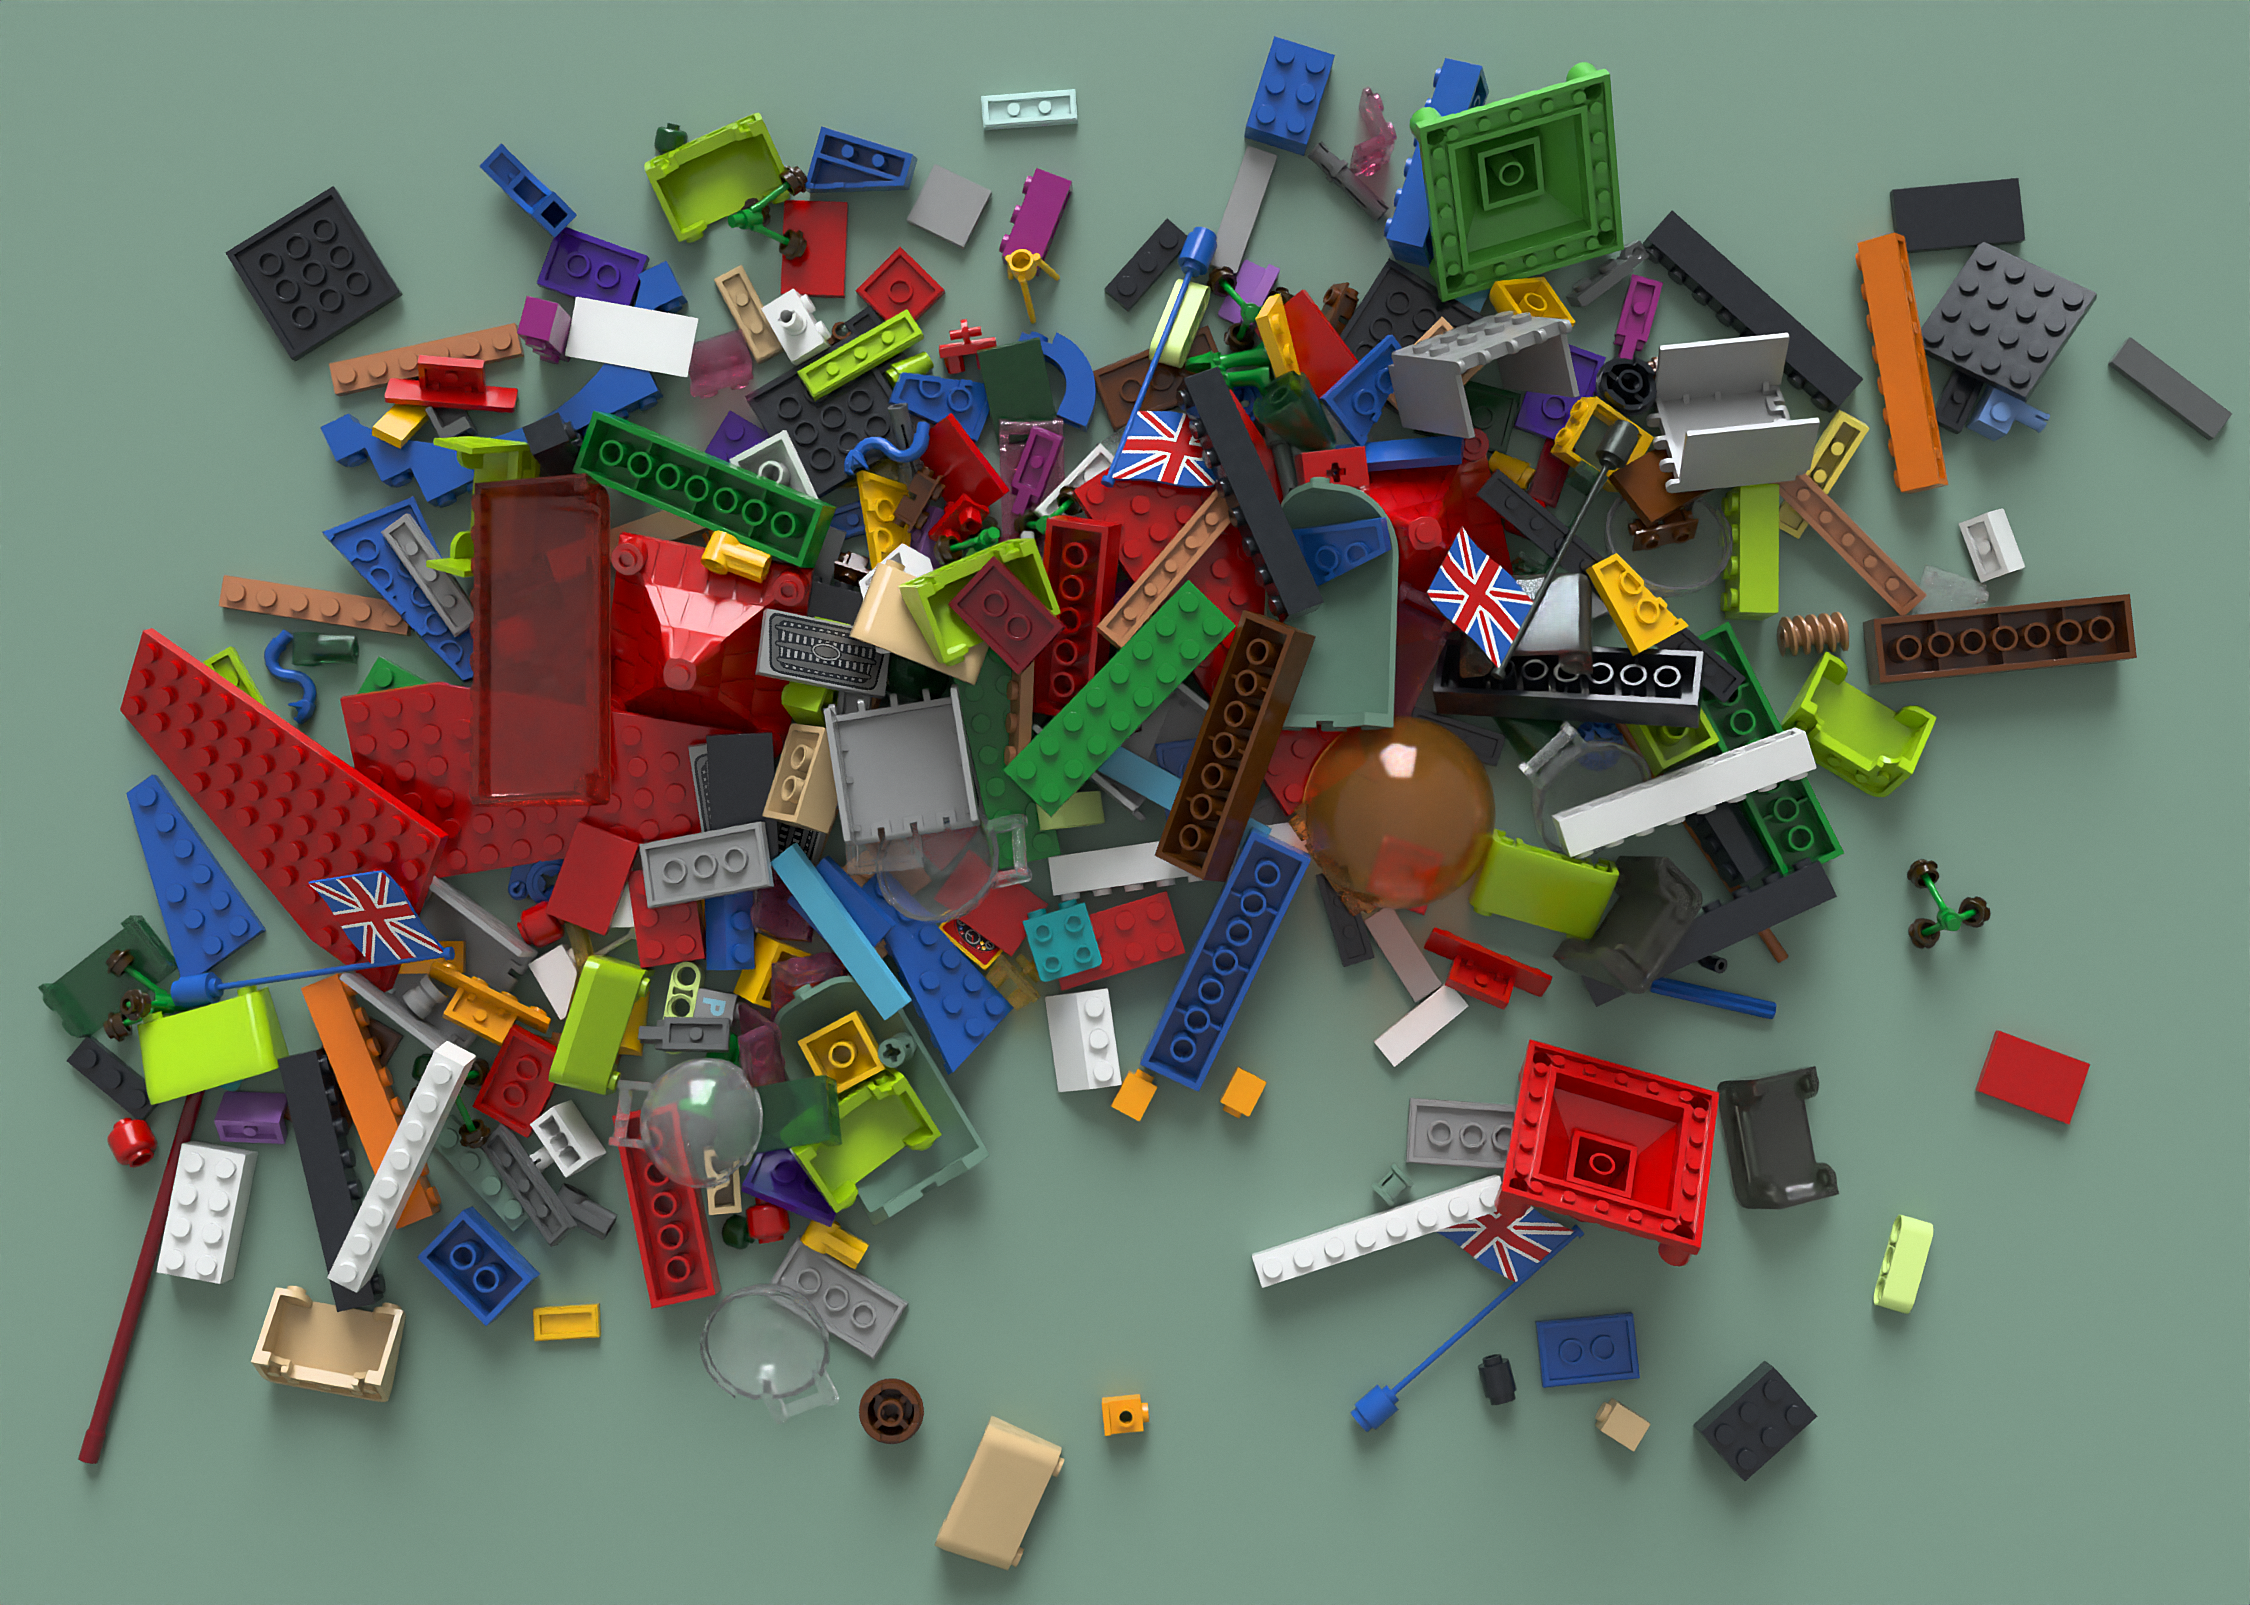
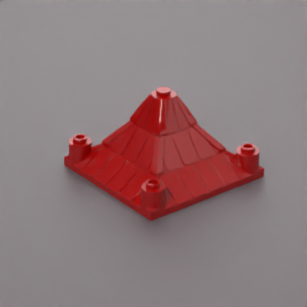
(1431, 507)
(693, 637)
(1610, 1148)

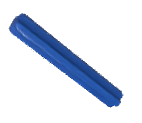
(1714, 997)

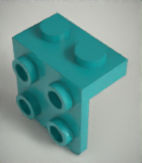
(1062, 940)

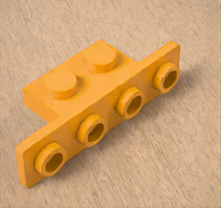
(484, 1009)

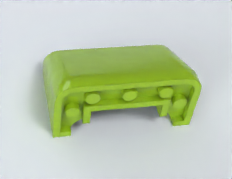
(716, 175)
(931, 593)
(1857, 733)
(1542, 887)
(210, 1045)
(875, 1124)

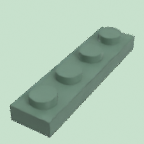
(480, 1174)

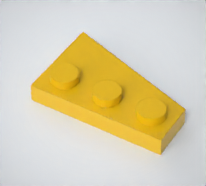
(1277, 336)
(878, 502)
(1634, 609)

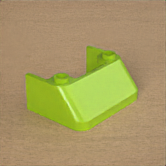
(491, 462)
(598, 1024)

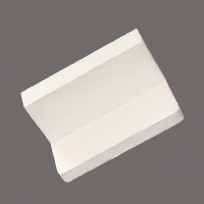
(1991, 545)

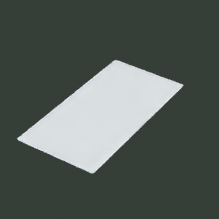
(631, 337)

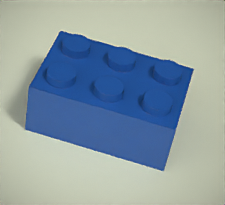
(1289, 96)
(478, 1265)

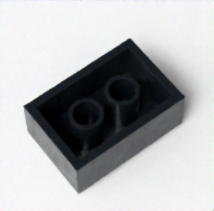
(1755, 1420)

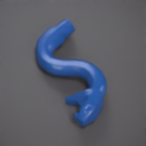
(855, 457)
(271, 656)

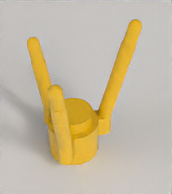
(1024, 267)

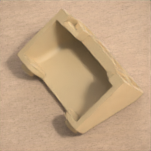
(890, 626)
(329, 1350)
(999, 1495)

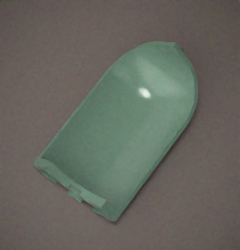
(1354, 650)
(907, 1172)

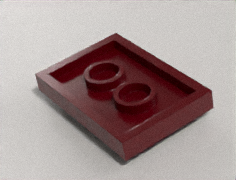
(1007, 615)

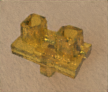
(1005, 969)

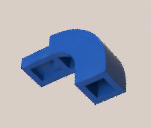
(527, 191)
(1080, 394)

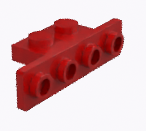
(451, 384)
(1484, 972)

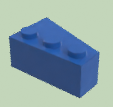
(857, 165)

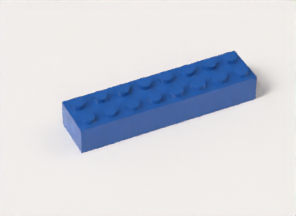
(1225, 959)

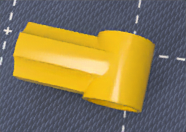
(727, 555)
(835, 1242)

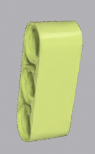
(1185, 324)
(1079, 811)
(679, 990)
(1903, 1264)

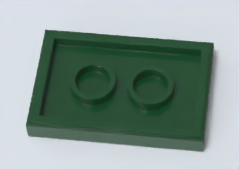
(1016, 384)
(1491, 411)

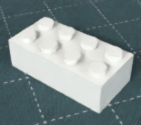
(207, 1212)

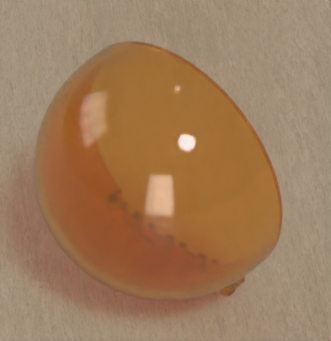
(1397, 814)

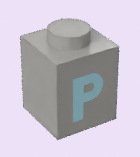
(717, 1004)

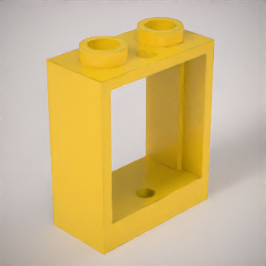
(1580, 415)

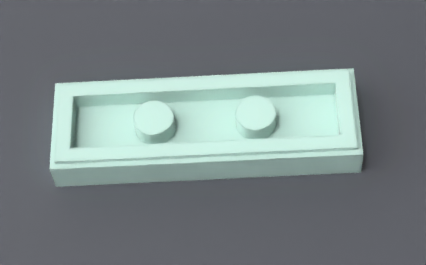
(1029, 109)

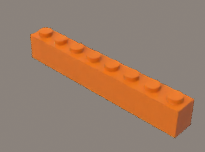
(1901, 363)
(364, 1082)

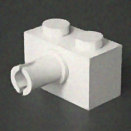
(796, 326)
(565, 1140)

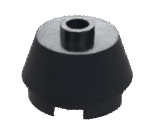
(1626, 385)

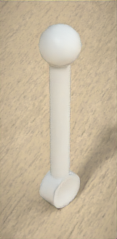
(631, 935)

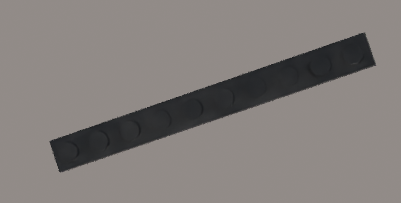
(1549, 534)

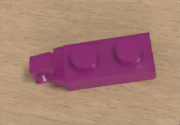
(1636, 315)
(1035, 468)

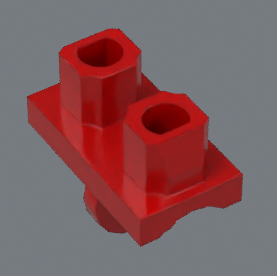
(954, 352)
(960, 519)

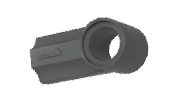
(585, 1212)

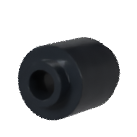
(1497, 1379)

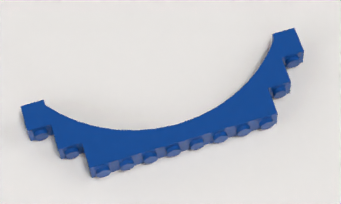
(436, 468)

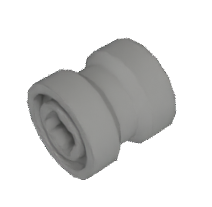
(425, 996)

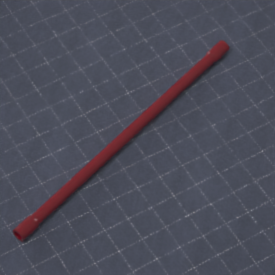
(96, 1432)

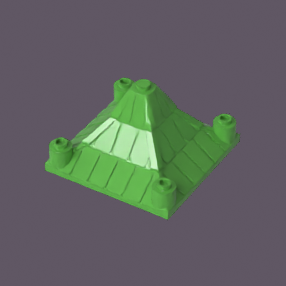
(1521, 183)

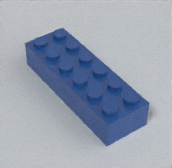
(1408, 233)

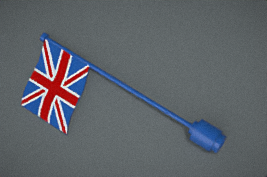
(1160, 443)
(372, 916)
(1502, 1244)

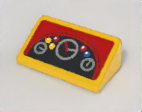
(971, 943)

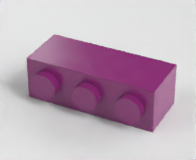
(1038, 216)
(545, 329)

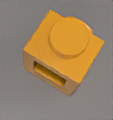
(1114, 1406)

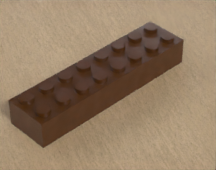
(1999, 639)
(1234, 746)

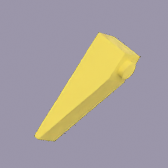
(1828, 461)

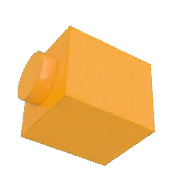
(1242, 1093)
(1135, 1094)

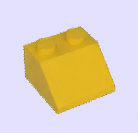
(756, 983)

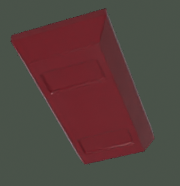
(1549, 476)

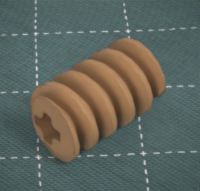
(1812, 631)

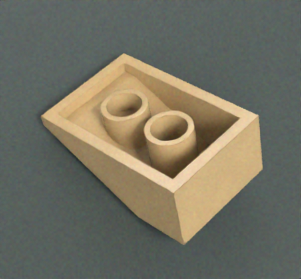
(804, 781)

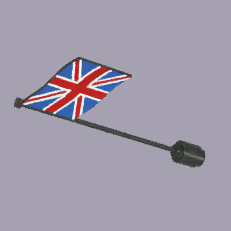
(1484, 597)

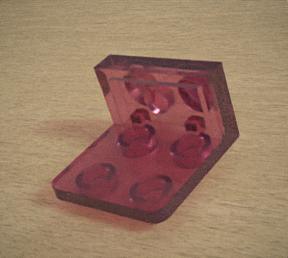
(1373, 153)
(720, 364)
(776, 916)
(796, 972)
(760, 1048)

